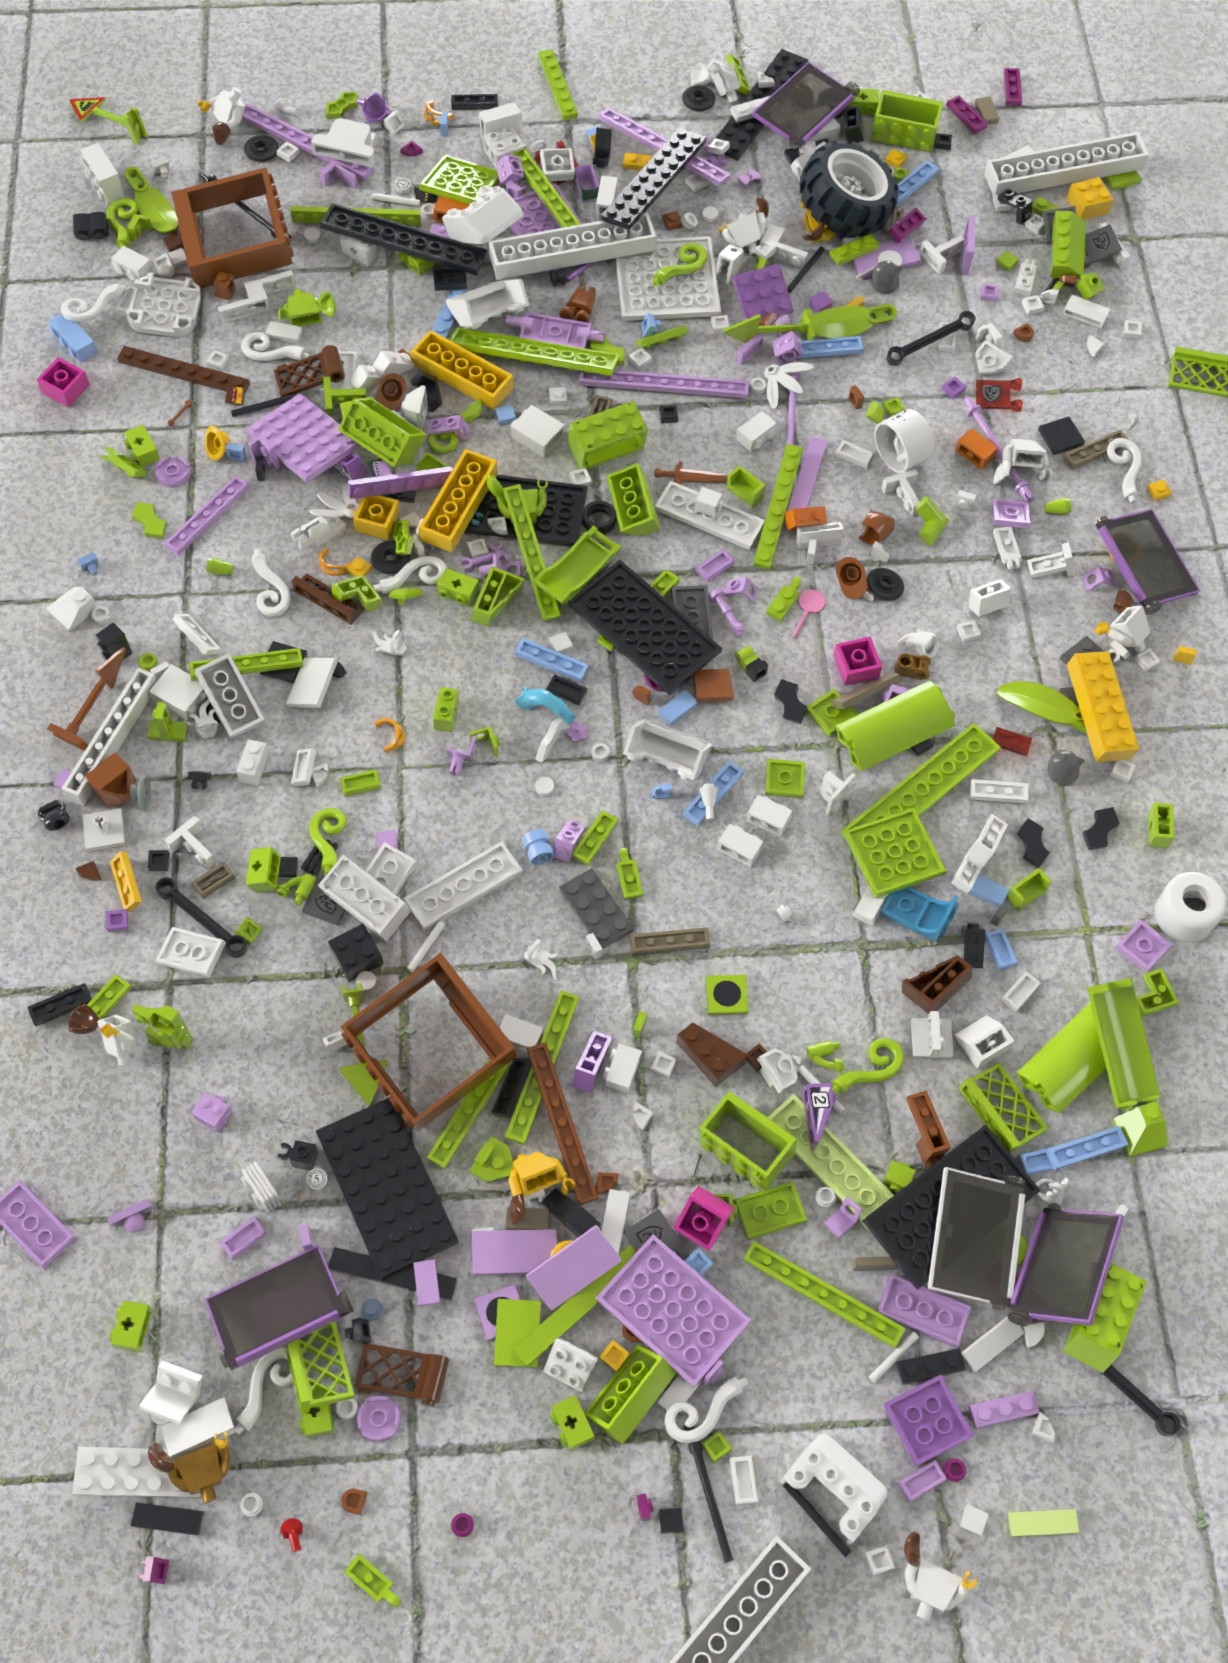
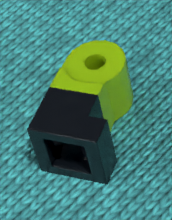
(751, 663)

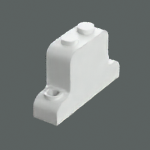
(346, 142)

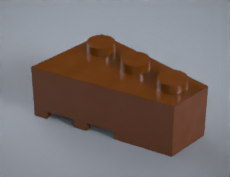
(937, 986)
(710, 1053)

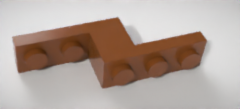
(933, 1143)

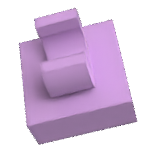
(514, 189)

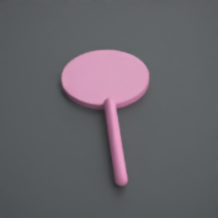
(811, 602)

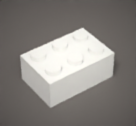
(102, 173)

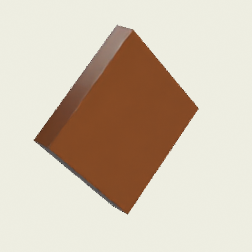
(713, 685)

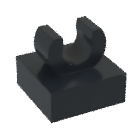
(200, 776)
(359, 1331)

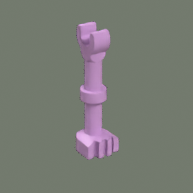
(717, 595)

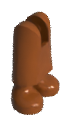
(580, 300)

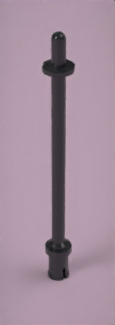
(245, 207)

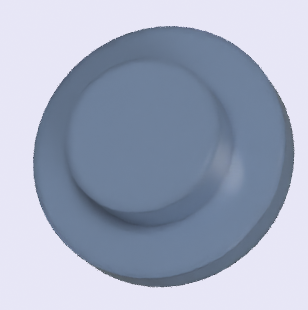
(371, 1309)

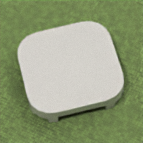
(164, 306)

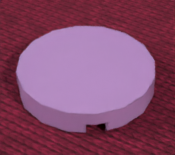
(172, 471)
(378, 1418)

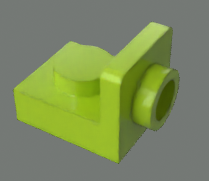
(137, 226)

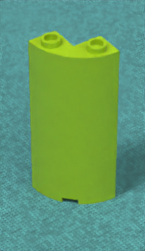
(895, 725)
(1124, 1043)
(1065, 1063)

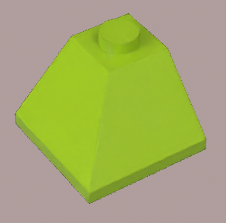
(1143, 1129)

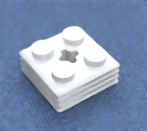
(557, 164)
(258, 1184)

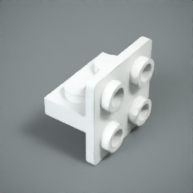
(836, 791)
(932, 1037)
(570, 1364)

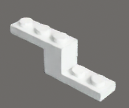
(775, 235)
(257, 296)
(979, 854)

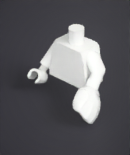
(722, 77)
(1024, 454)

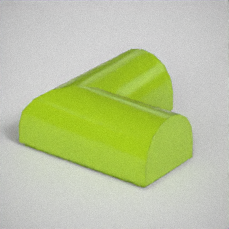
(934, 520)
(359, 588)
(1160, 996)

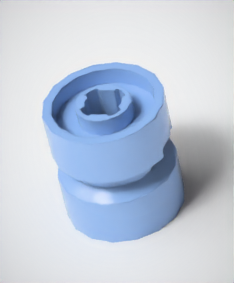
(538, 848)

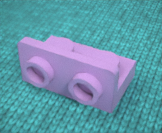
(263, 447)

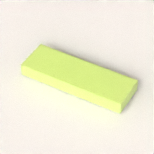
(1043, 1523)

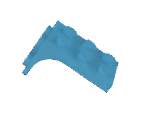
(920, 912)

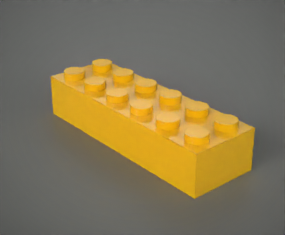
(462, 369)
(457, 501)
(1102, 706)

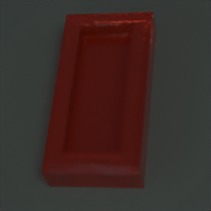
(1012, 741)

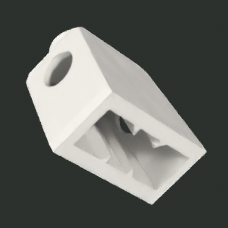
(729, 259)

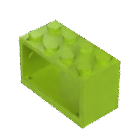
(906, 120)
(382, 432)
(607, 435)
(759, 1125)
(1115, 1312)

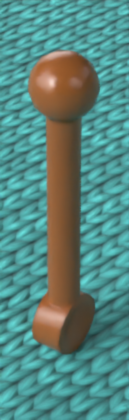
(188, 403)

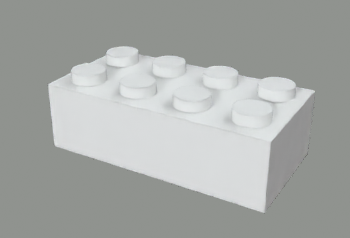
(229, 696)

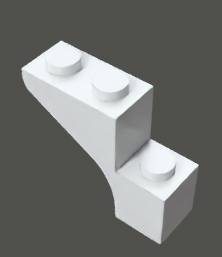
(386, 363)

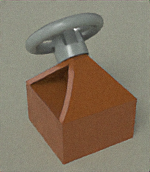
(115, 784)

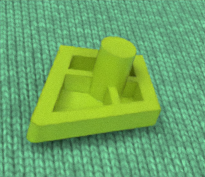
(875, 412)
(405, 593)

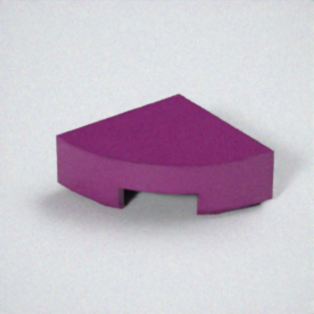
(411, 149)

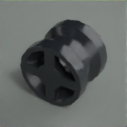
(558, 277)

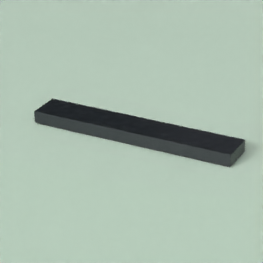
(362, 1266)

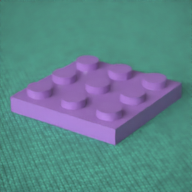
(763, 292)
(928, 1420)

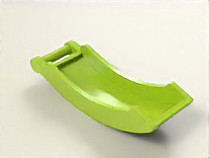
(577, 566)

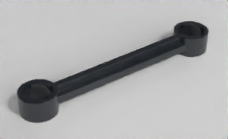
(930, 338)
(200, 916)
(1142, 1401)

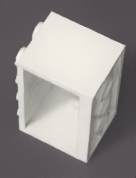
(364, 898)

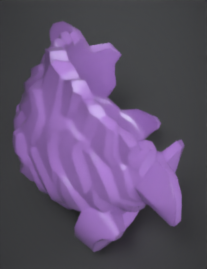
(374, 107)

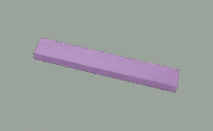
(808, 473)
(206, 515)

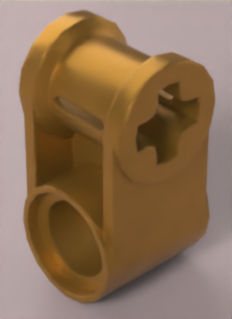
(913, 667)

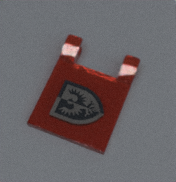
(996, 394)

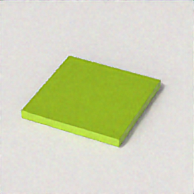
(458, 179)
(894, 853)

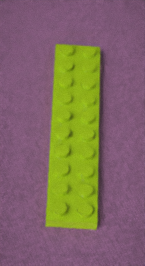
(536, 351)
(934, 777)

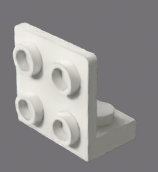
(502, 142)
(172, 1393)

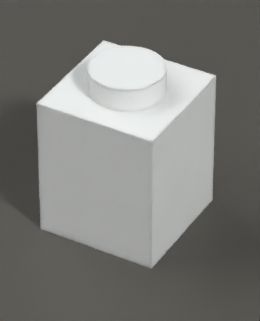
(708, 502)

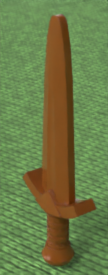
(690, 475)

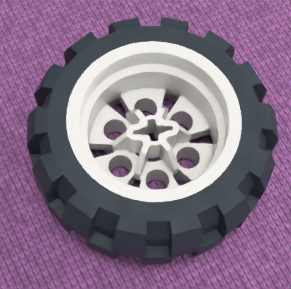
(848, 189)

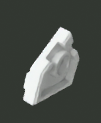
(991, 359)
(779, 1069)

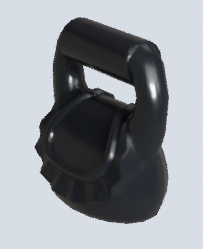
(56, 818)

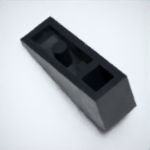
(569, 1213)

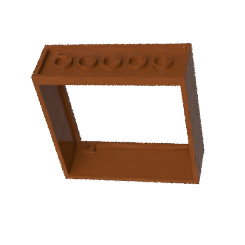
(224, 192)
(466, 1008)

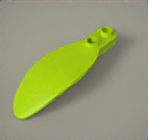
(151, 202)
(849, 320)
(1043, 703)

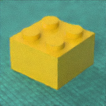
(1090, 198)
(377, 516)

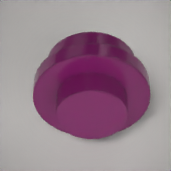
(954, 1470)
(462, 1525)

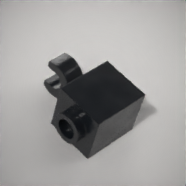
(301, 1156)

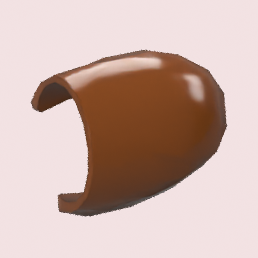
(877, 528)

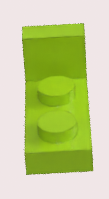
(339, 395)
(163, 728)

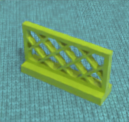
(1206, 361)
(979, 1101)
(299, 1372)

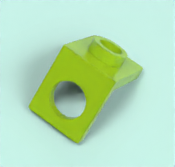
(487, 734)
(728, 1198)

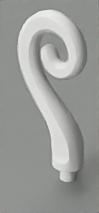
(82, 315)
(293, 352)
(1128, 487)
(260, 565)
(390, 584)
(724, 1393)
(252, 1411)

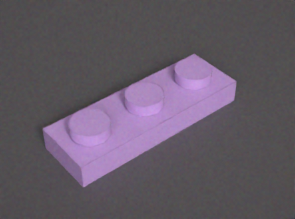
(1003, 1409)

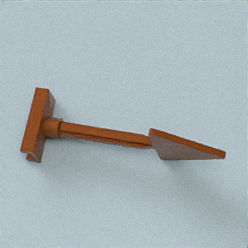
(108, 674)

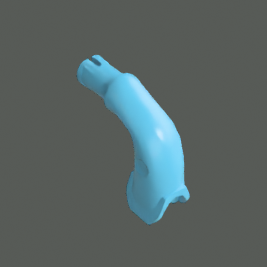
(536, 697)

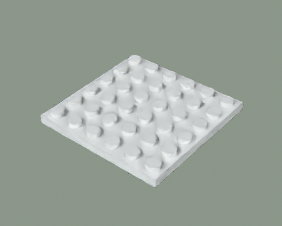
(678, 297)

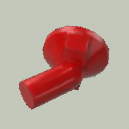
(291, 1530)

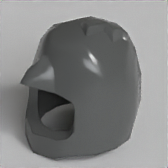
(885, 277)
(1064, 767)

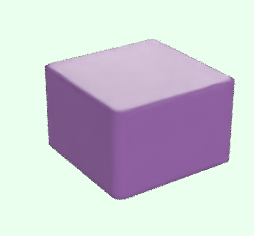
(820, 302)

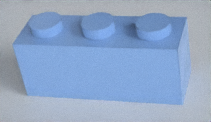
(72, 337)

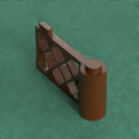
(329, 362)
(429, 1381)

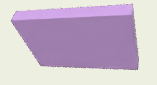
(969, 244)

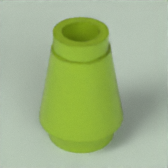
(1058, 506)
(219, 567)

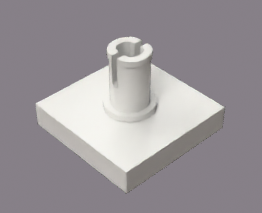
(104, 830)

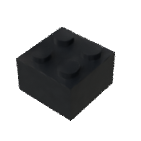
(355, 952)

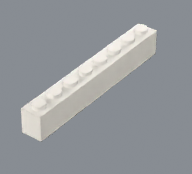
(110, 734)

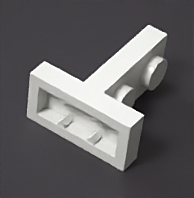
(937, 256)
(902, 485)
(1052, 563)
(185, 837)

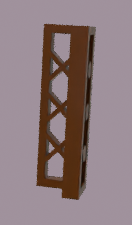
(326, 601)

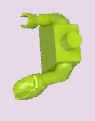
(305, 309)
(534, 500)

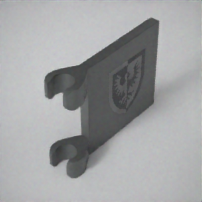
(1100, 245)
(321, 905)
(657, 1225)

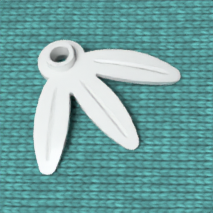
(778, 374)
(340, 509)

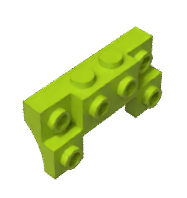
(165, 1026)

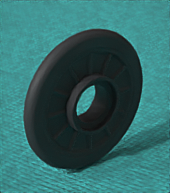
(690, 101)
(252, 152)
(379, 560)
(895, 588)

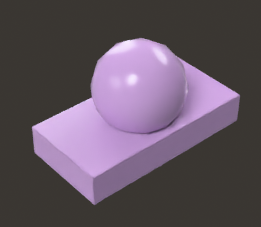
(131, 1216)

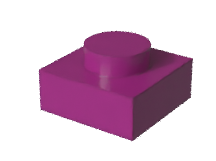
(645, 1506)

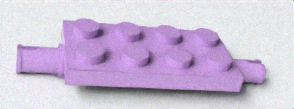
(555, 329)

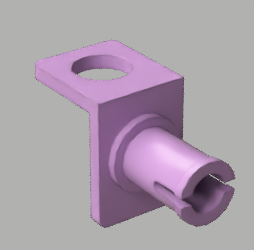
(484, 570)
(459, 757)

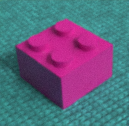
(63, 382)
(857, 661)
(703, 1218)

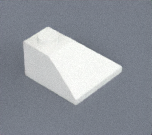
(416, 407)
(73, 607)

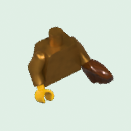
(196, 1470)

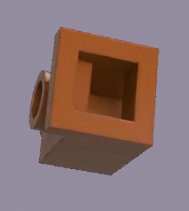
(224, 285)

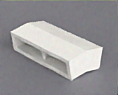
(1086, 311)
(824, 534)
(869, 907)

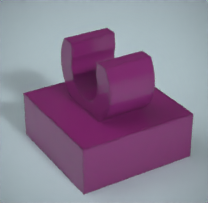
(155, 1570)

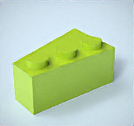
(495, 595)

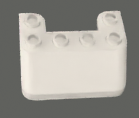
(483, 218)
(487, 301)
(667, 747)
(843, 1478)

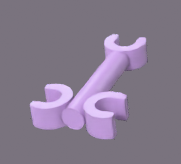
(717, 161)
(484, 558)

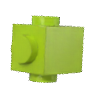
(1089, 285)
(898, 1176)

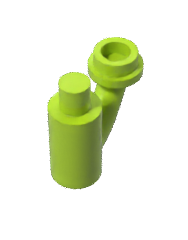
(303, 891)
(817, 1051)

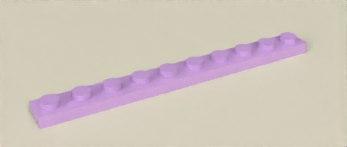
(296, 137)
(655, 142)
(667, 383)

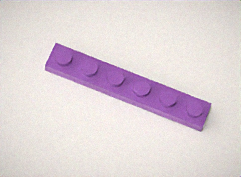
(398, 482)

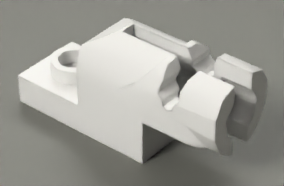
(318, 531)

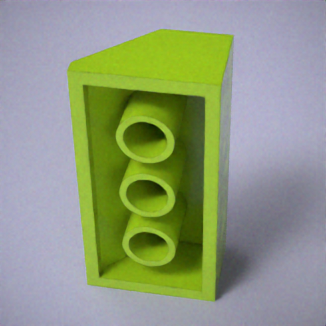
(1067, 245)
(633, 501)
(630, 1393)

